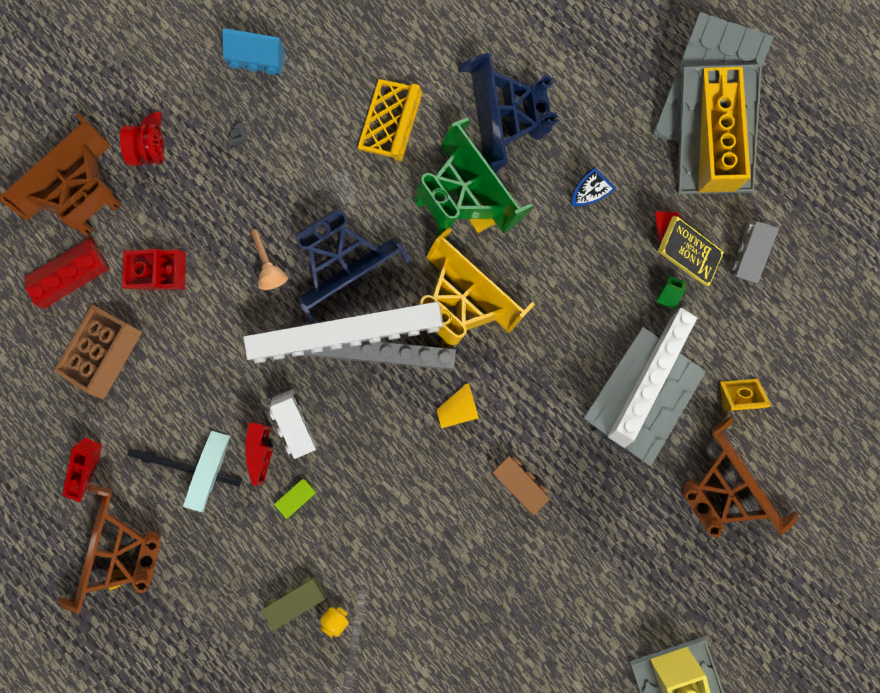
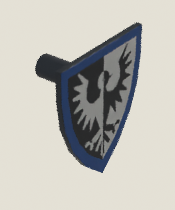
(591, 188)

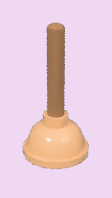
(270, 276)

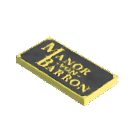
(690, 251)

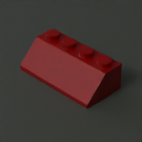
(65, 274)

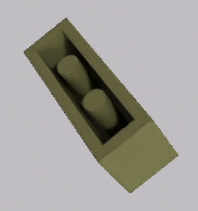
(293, 602)

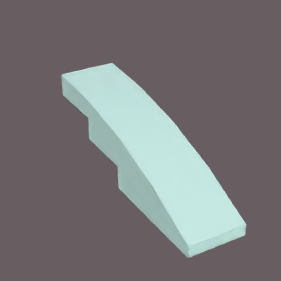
(206, 471)

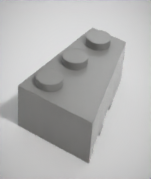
(754, 250)

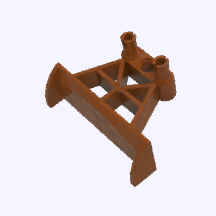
(65, 181)
(711, 518)
(142, 573)

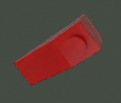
(81, 468)

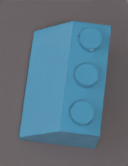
(253, 51)

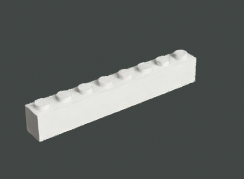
(652, 378)

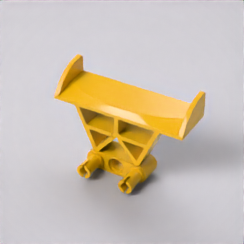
(474, 285)

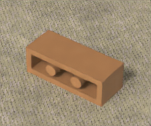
(521, 484)

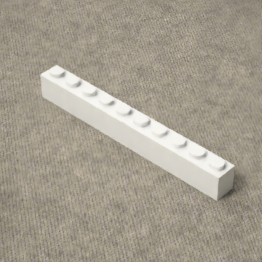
(344, 331)

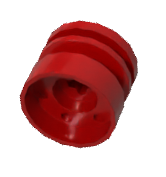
(142, 145)

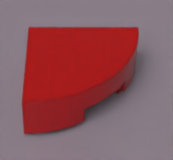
(154, 118)

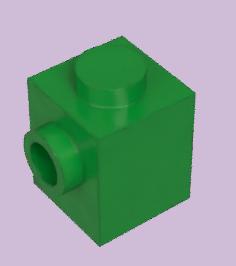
(671, 292)

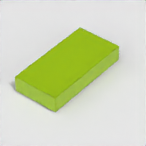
(295, 498)

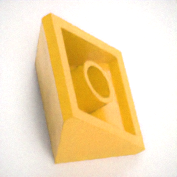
(743, 395)

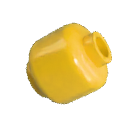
(334, 622)

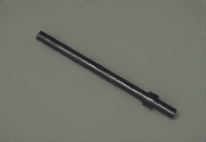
(148, 457)

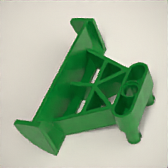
(479, 178)

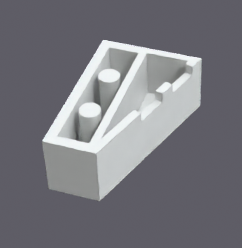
(291, 424)

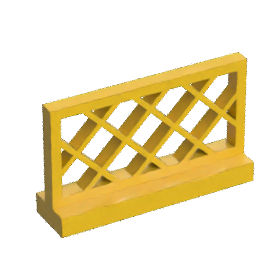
(405, 119)

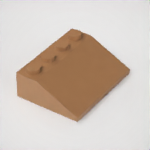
(97, 352)

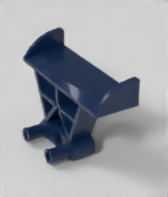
(489, 112)
(334, 222)

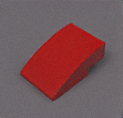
(154, 270)
(257, 452)

